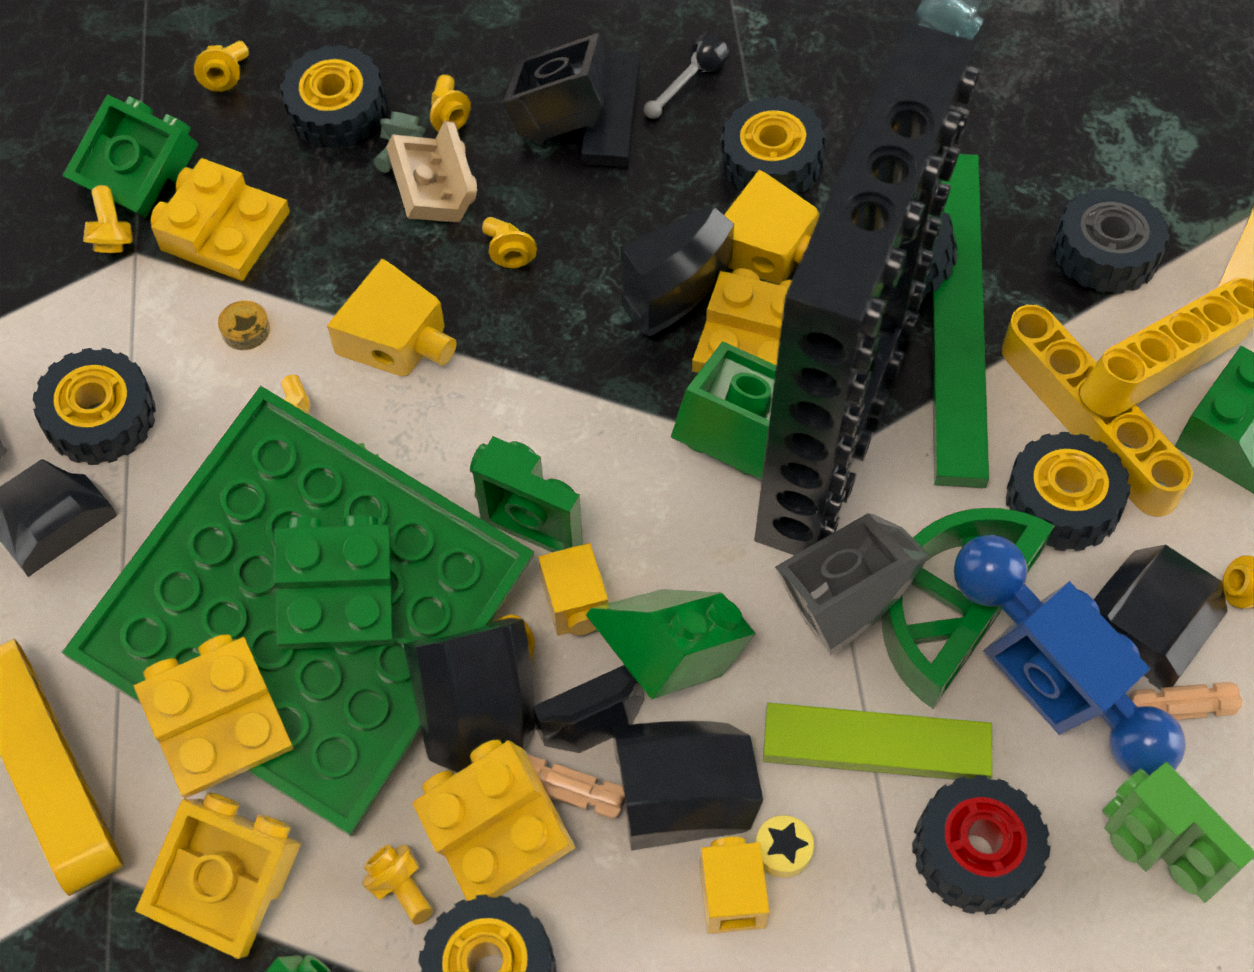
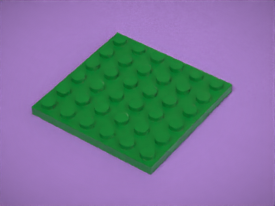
(213, 575)

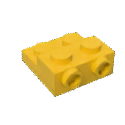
(217, 219)
(743, 315)
(212, 714)
(492, 820)
(218, 873)

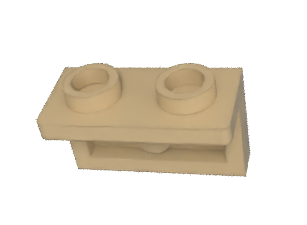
(433, 175)

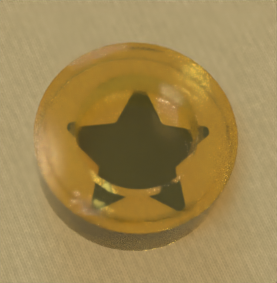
(244, 325)

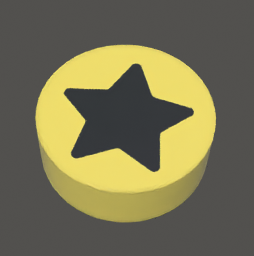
(785, 846)

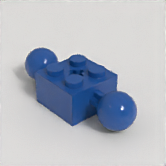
(1067, 657)

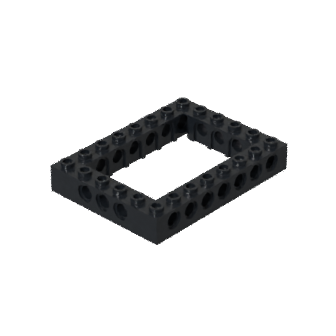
(861, 286)

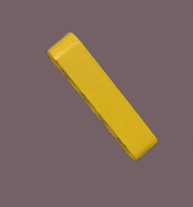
(1041, 346)
(1170, 348)
(50, 779)

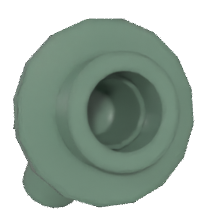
(398, 124)

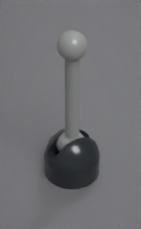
(706, 55)

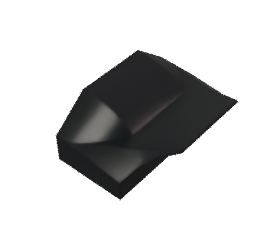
(48, 513)
(589, 711)

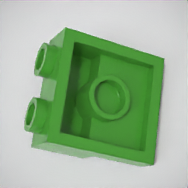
(1171, 822)

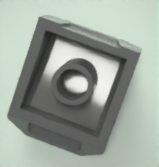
(852, 578)

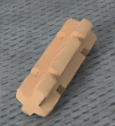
(1192, 700)
(579, 789)

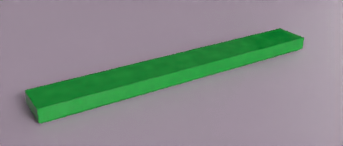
(959, 344)

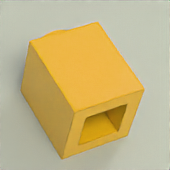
(572, 588)
(733, 886)

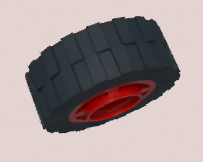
(1000, 817)

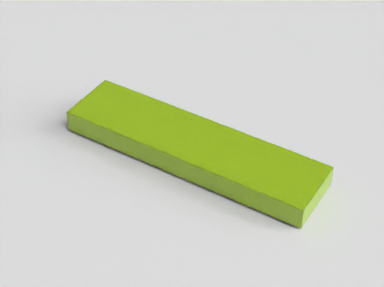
(877, 742)

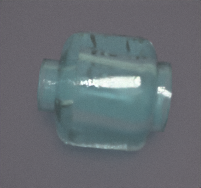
(951, 16)

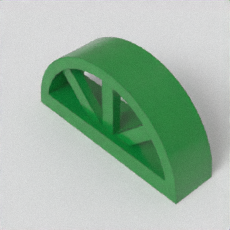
(964, 634)

